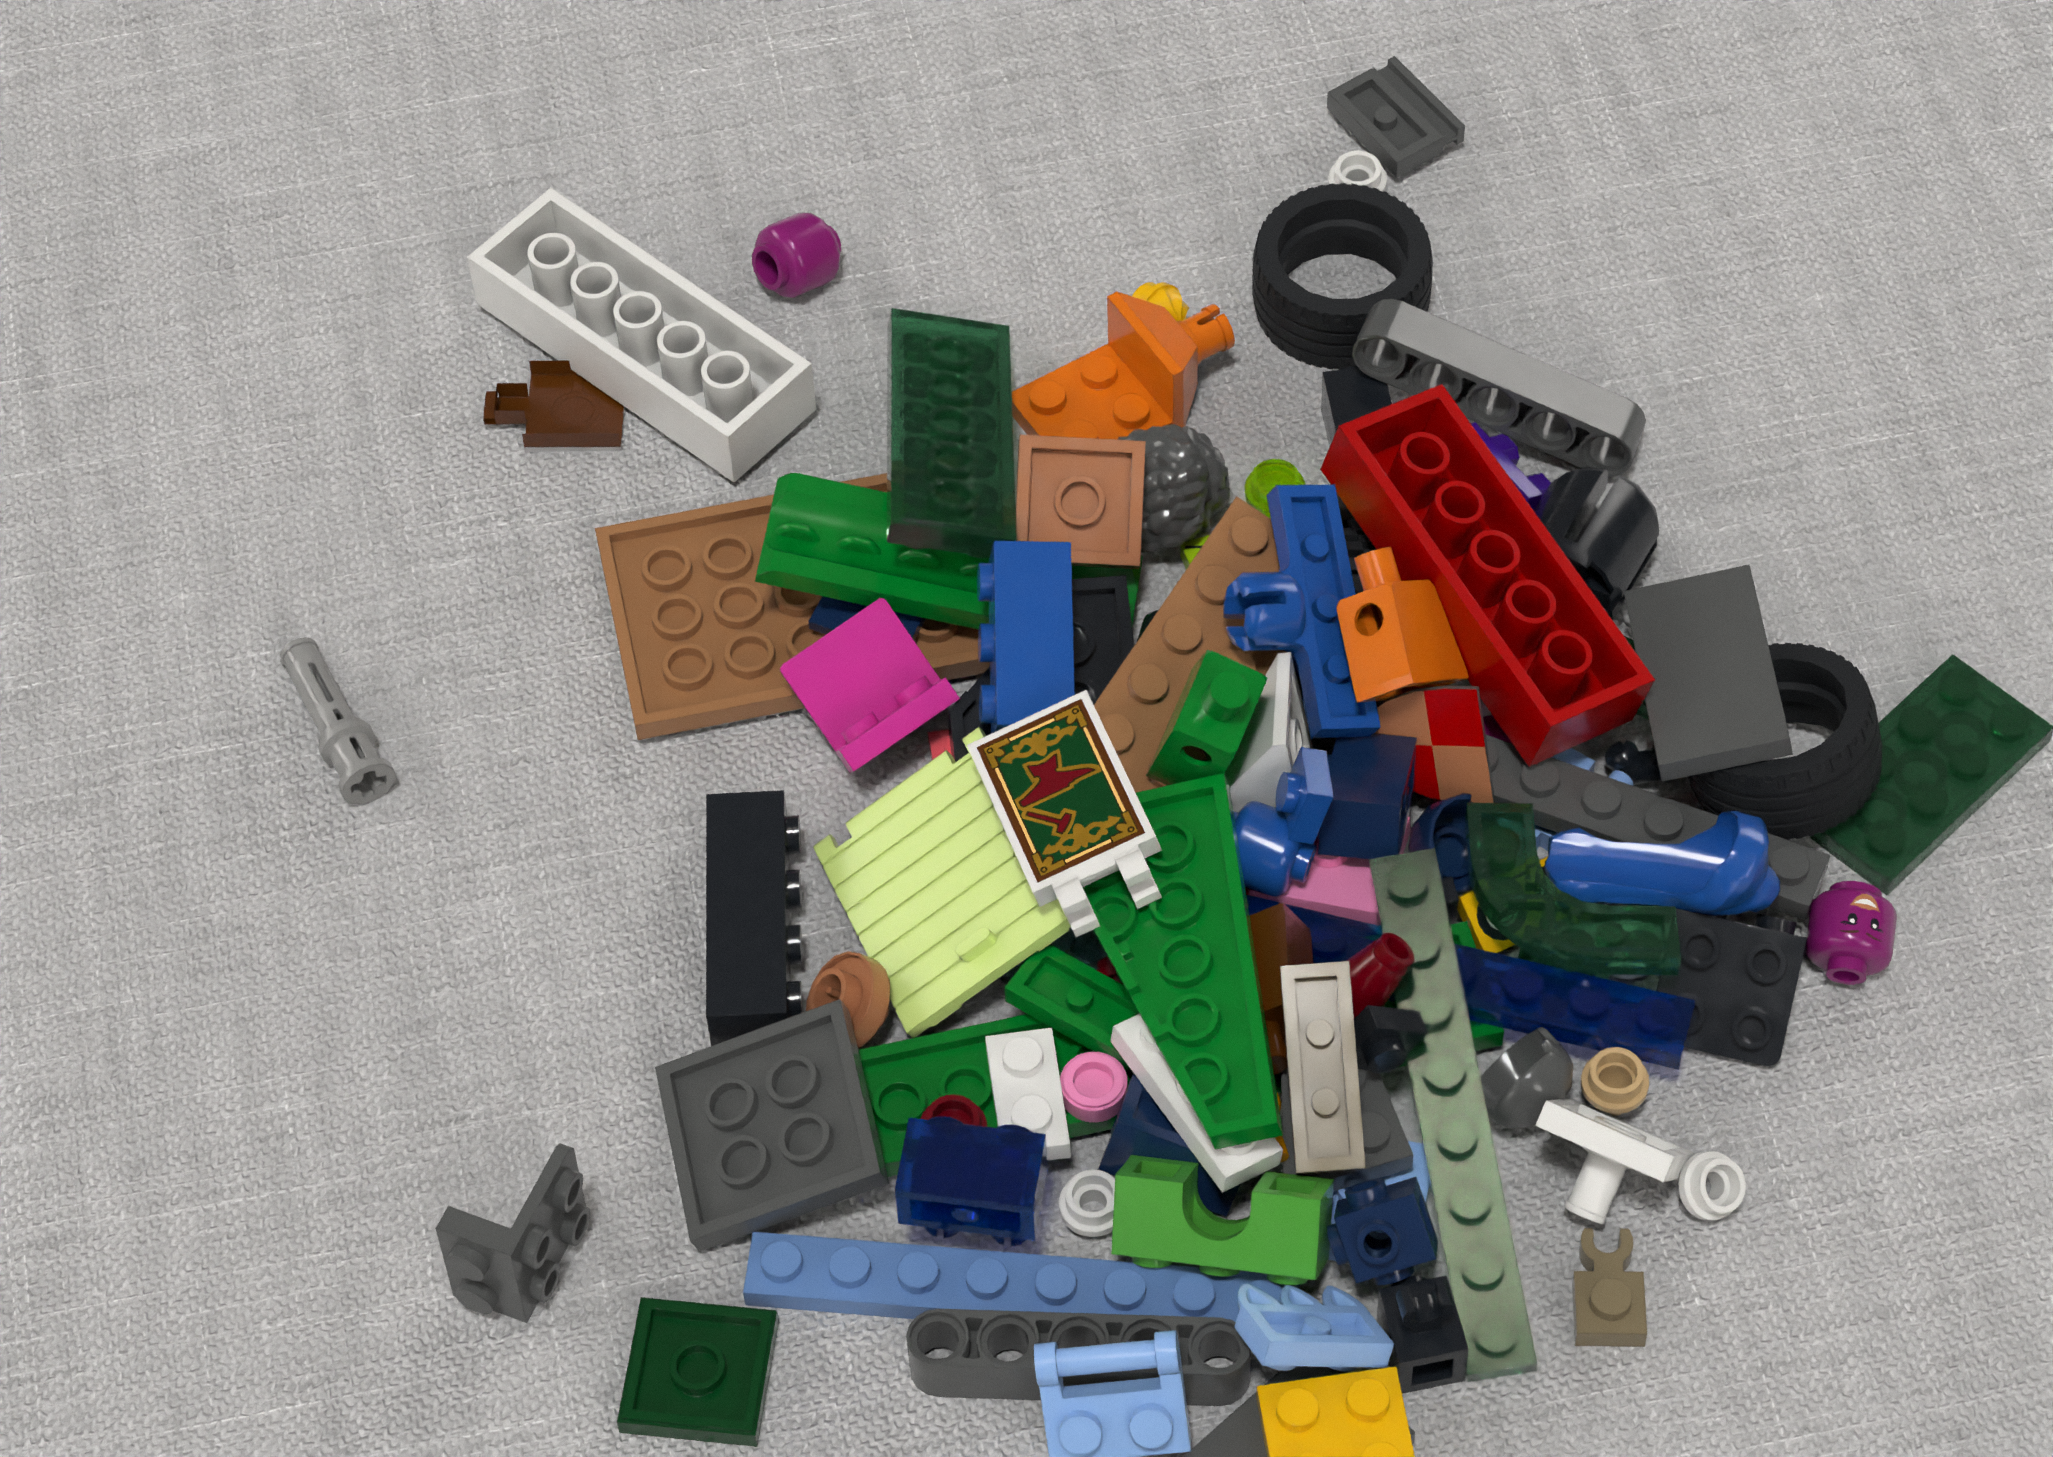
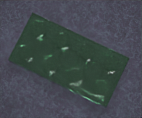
(1940, 763)

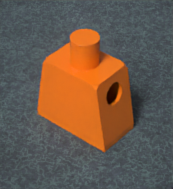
(1396, 632)

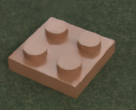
(1082, 495)

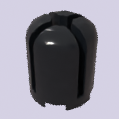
(1604, 543)

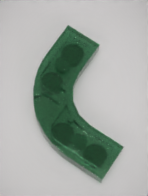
(1549, 921)

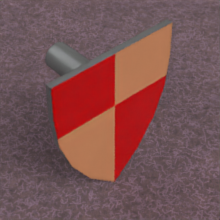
(1449, 736)

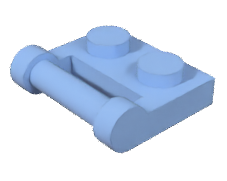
(1114, 1416)

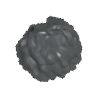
(1182, 485)

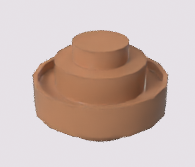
(861, 987)

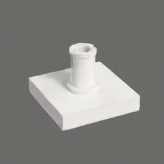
(1611, 1149)

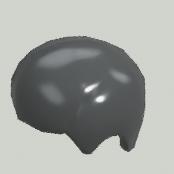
(1526, 1077)

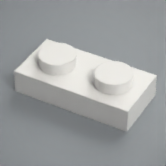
(1029, 1086)

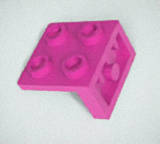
(867, 684)

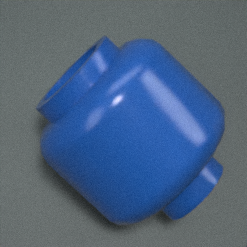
(1266, 853)

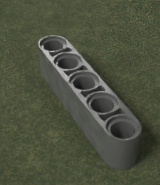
(1500, 387)
(983, 1333)

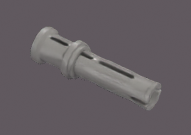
(344, 739)

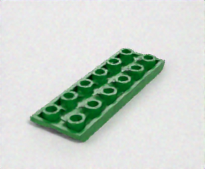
(835, 545)

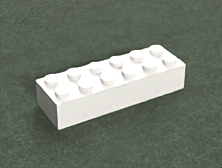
(643, 334)

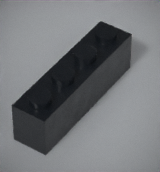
(749, 913)

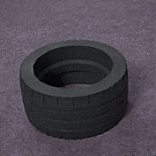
(1335, 222)
(1820, 785)

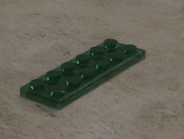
(949, 434)

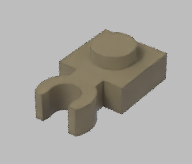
(1606, 1298)

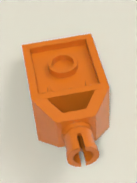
(1133, 381)

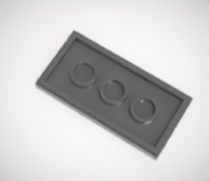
(1712, 673)

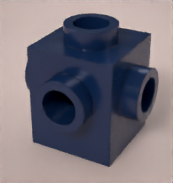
(1398, 1212)

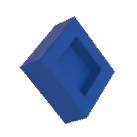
(1305, 794)

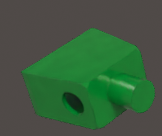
(1209, 716)

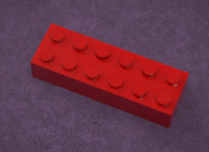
(1514, 601)

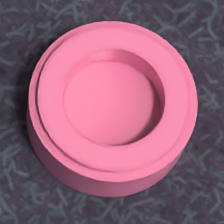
(1093, 1086)

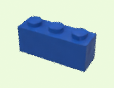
(1027, 630)

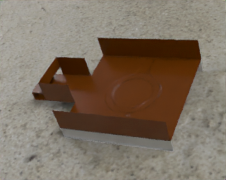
(559, 412)

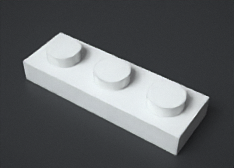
(1225, 1165)

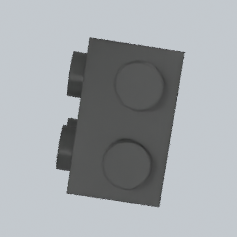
(517, 1265)

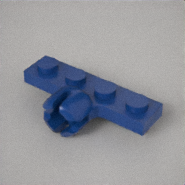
(1298, 607)

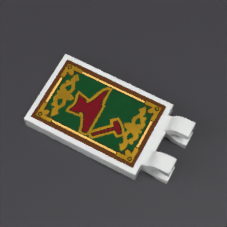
(1068, 807)

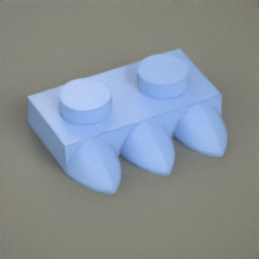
(1310, 1333)

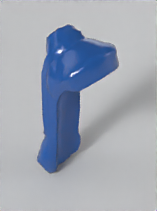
(1707, 874)

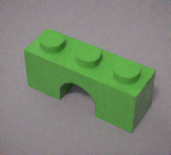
(1165, 1222)

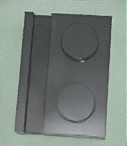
(1395, 116)

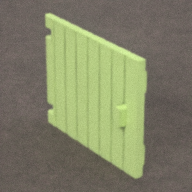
(938, 890)

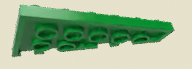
(1195, 961)

